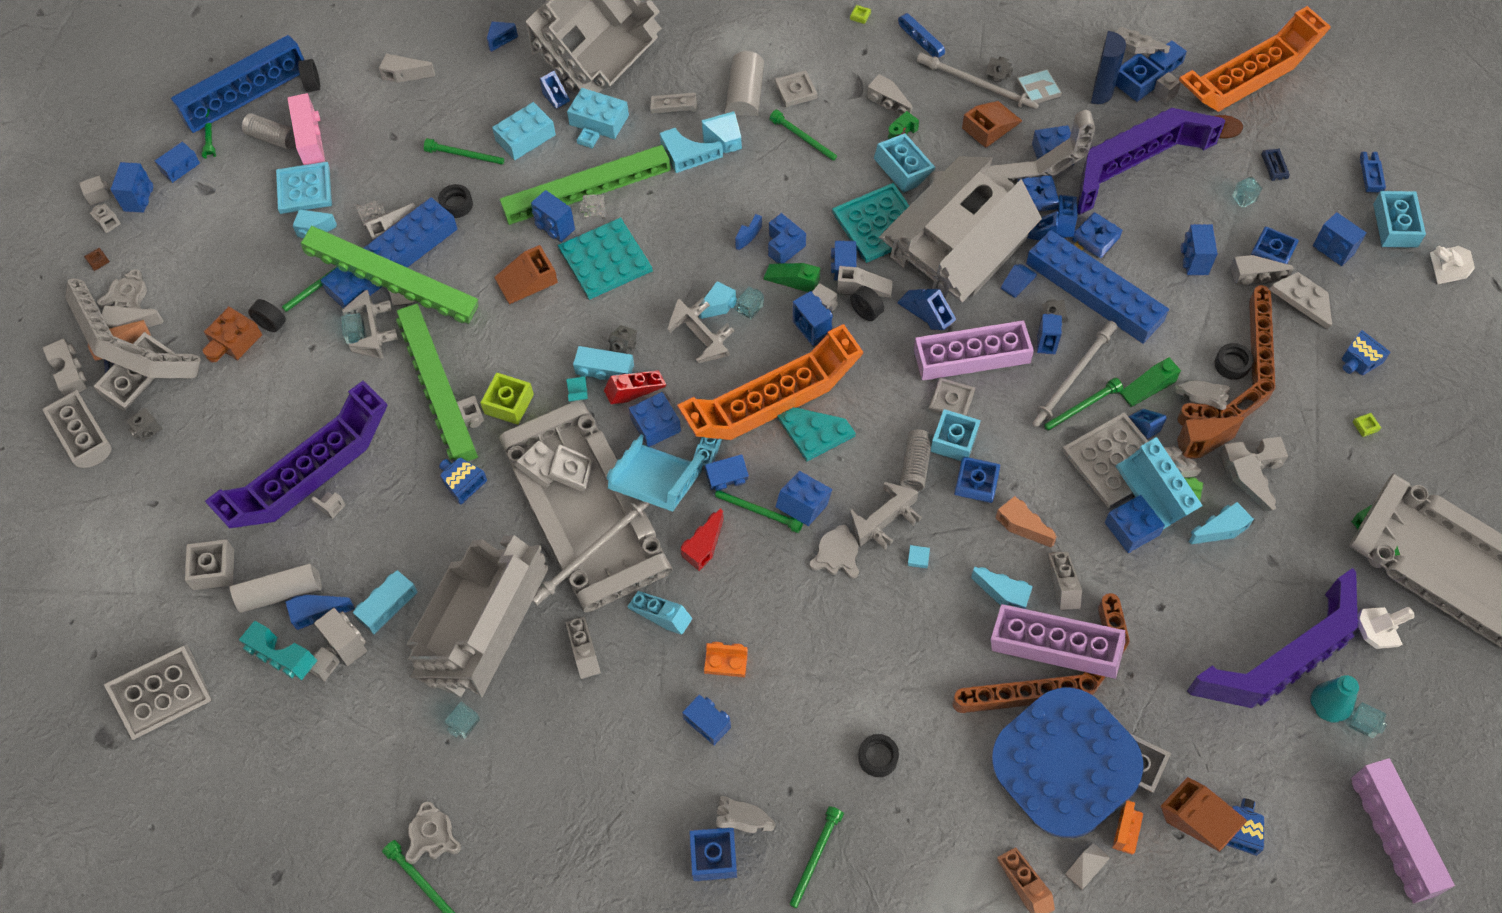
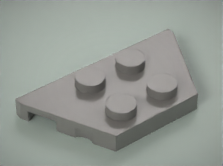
(1140, 43)
(1305, 297)

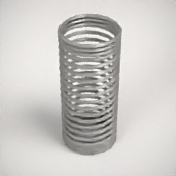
(255, 126)
(916, 477)

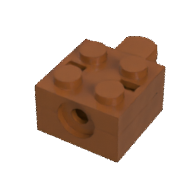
(231, 335)

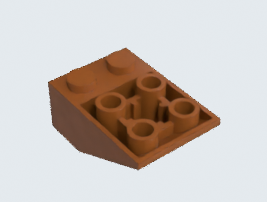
(989, 122)
(526, 275)
(1205, 435)
(1202, 814)

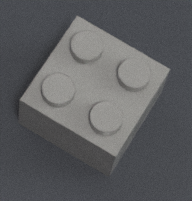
(209, 564)
(342, 636)

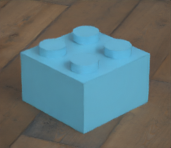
(955, 435)

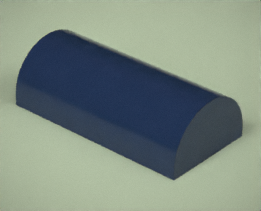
(1108, 68)

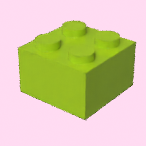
(507, 398)

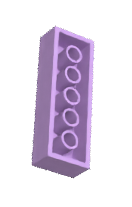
(973, 350)
(1058, 641)
(1401, 831)

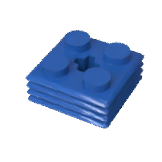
(1042, 192)
(1097, 234)
(1275, 246)
(986, 473)

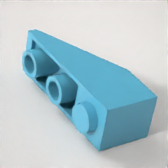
(1226, 525)
(1002, 588)
(661, 612)

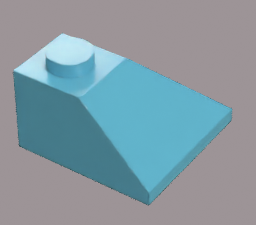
(723, 129)

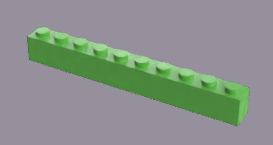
(590, 182)
(389, 275)
(437, 384)

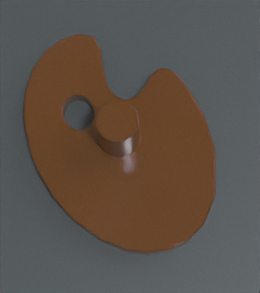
(1231, 128)

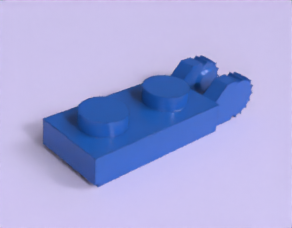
(1372, 172)

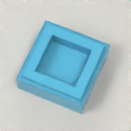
(588, 138)
(918, 556)

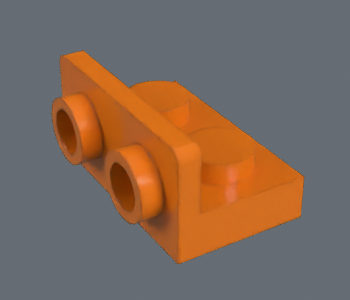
(726, 659)
(1128, 828)

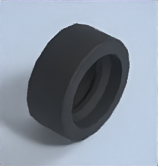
(309, 75)
(456, 190)
(867, 303)
(267, 315)
(1230, 372)
(878, 771)

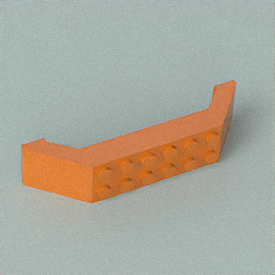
(1259, 64)
(775, 391)

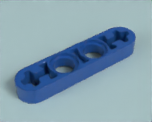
(921, 35)

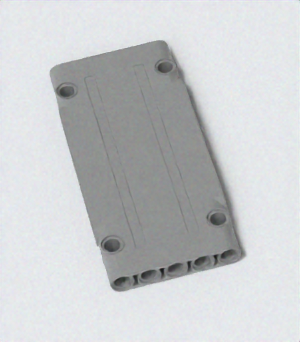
(578, 519)
(1442, 554)

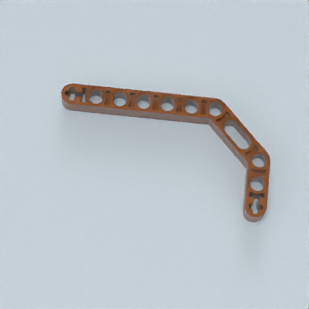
(1263, 363)
(1034, 686)

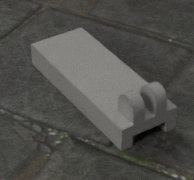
(673, 103)

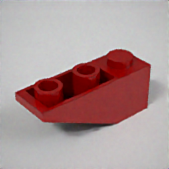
(632, 386)
(701, 546)

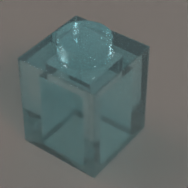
(1247, 191)
(750, 302)
(352, 328)
(1368, 720)
(461, 721)

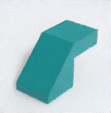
(577, 388)

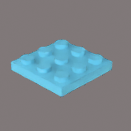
(303, 187)

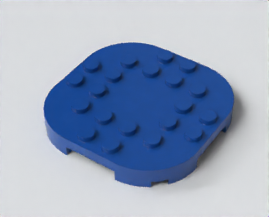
(1067, 762)

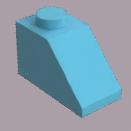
(317, 219)
(720, 299)

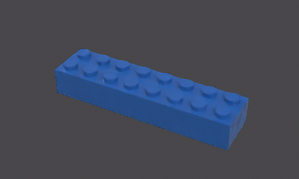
(239, 83)
(401, 243)
(1097, 286)

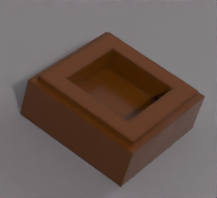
(96, 259)

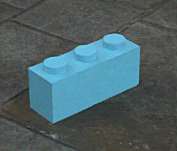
(601, 363)
(385, 602)

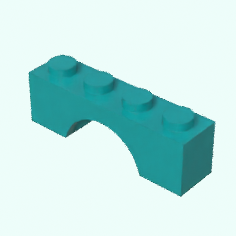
(293, 660)

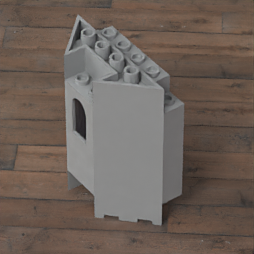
(613, 34)
(951, 242)
(475, 615)

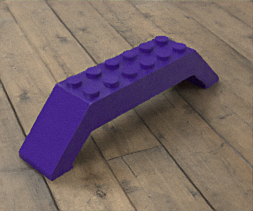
(1142, 143)
(305, 466)
(1292, 660)

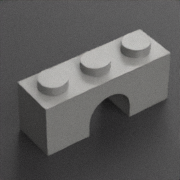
(70, 378)
(1271, 453)

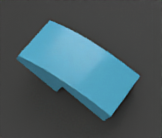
(708, 448)

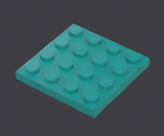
(869, 217)
(605, 258)

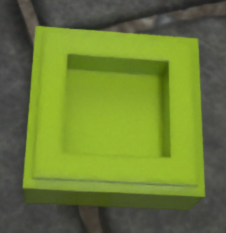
(860, 14)
(1366, 424)

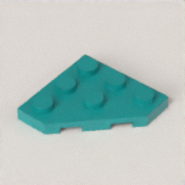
(814, 431)

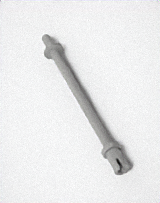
(934, 63)
(1102, 337)
(548, 587)

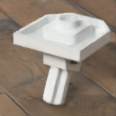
(1451, 263)
(1380, 627)

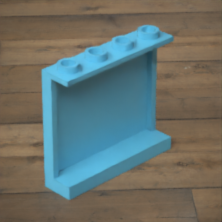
(654, 475)
(1159, 481)

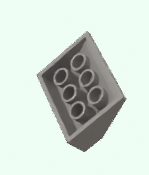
(158, 691)

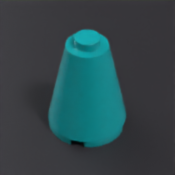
(1335, 698)

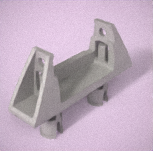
(713, 342)
(372, 344)
(899, 505)

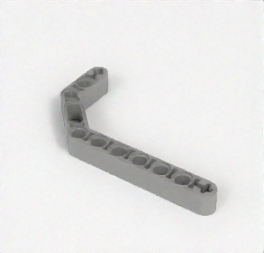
(1054, 161)
(119, 351)

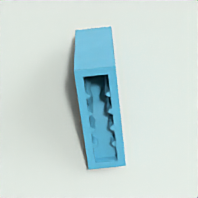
(687, 153)

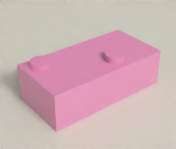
(306, 129)

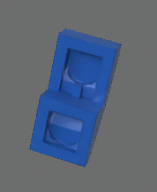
(747, 234)

